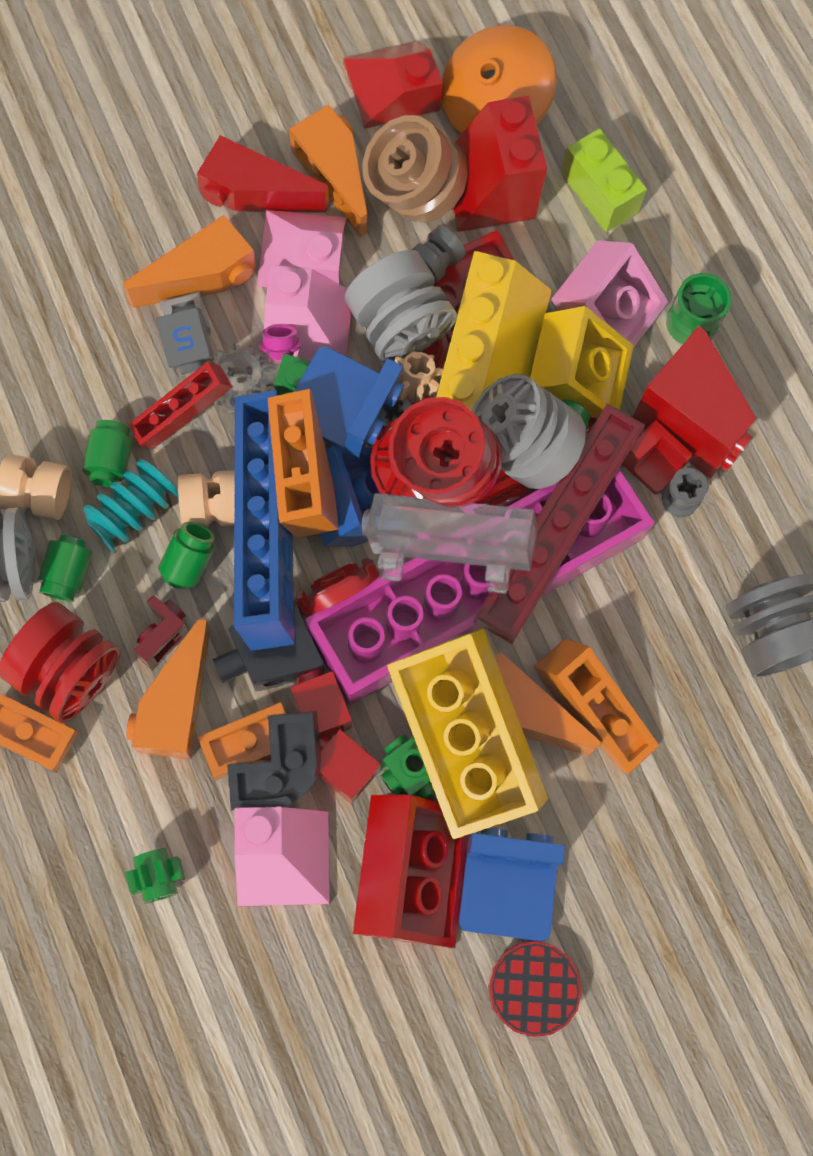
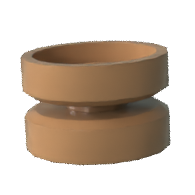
(415, 169)

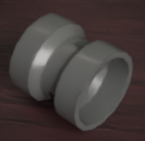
(441, 251)

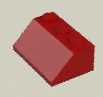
(410, 873)

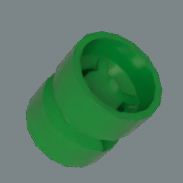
(699, 302)

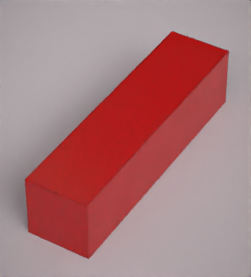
(180, 405)

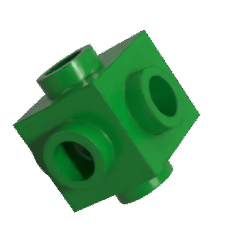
(397, 775)

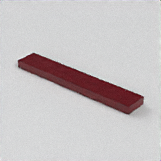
(562, 521)

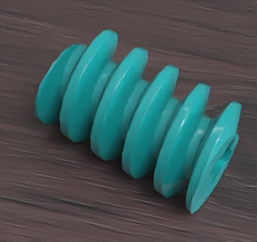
(129, 503)

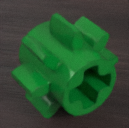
(155, 875)

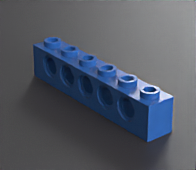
(260, 542)

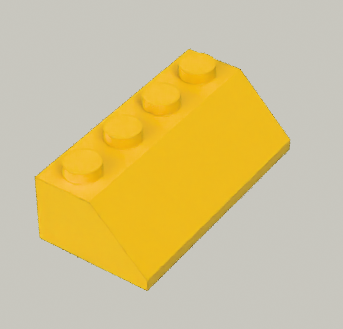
(494, 328)
(468, 734)

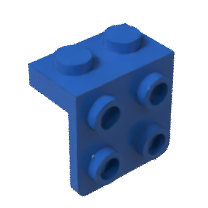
(350, 398)
(510, 884)

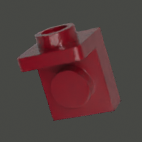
(161, 639)

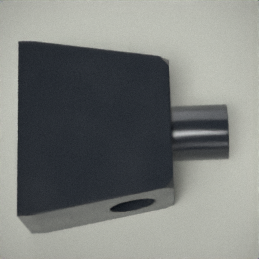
(274, 665)

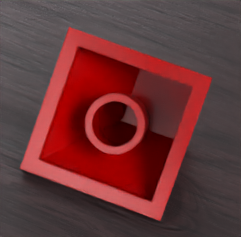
(394, 83)

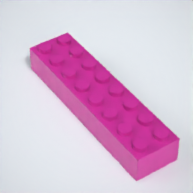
(442, 598)

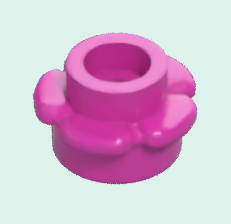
(280, 340)

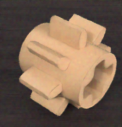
(419, 376)

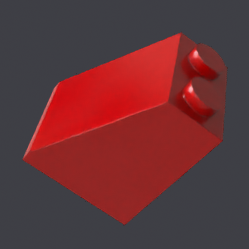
(502, 166)
(699, 405)

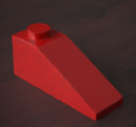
(256, 183)

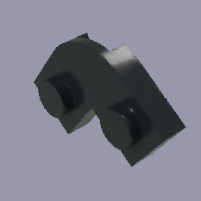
(290, 771)

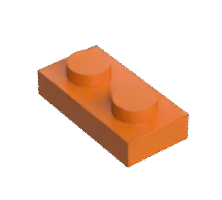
(34, 734)
(239, 741)

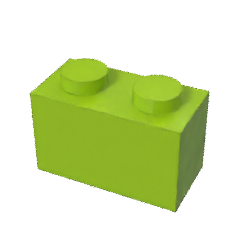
(603, 180)

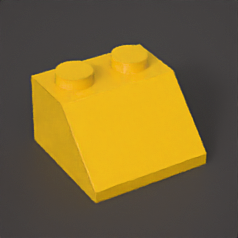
(582, 359)

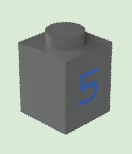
(185, 339)

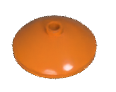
(521, 68)

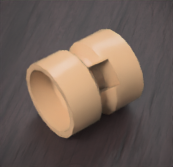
(40, 487)
(207, 499)

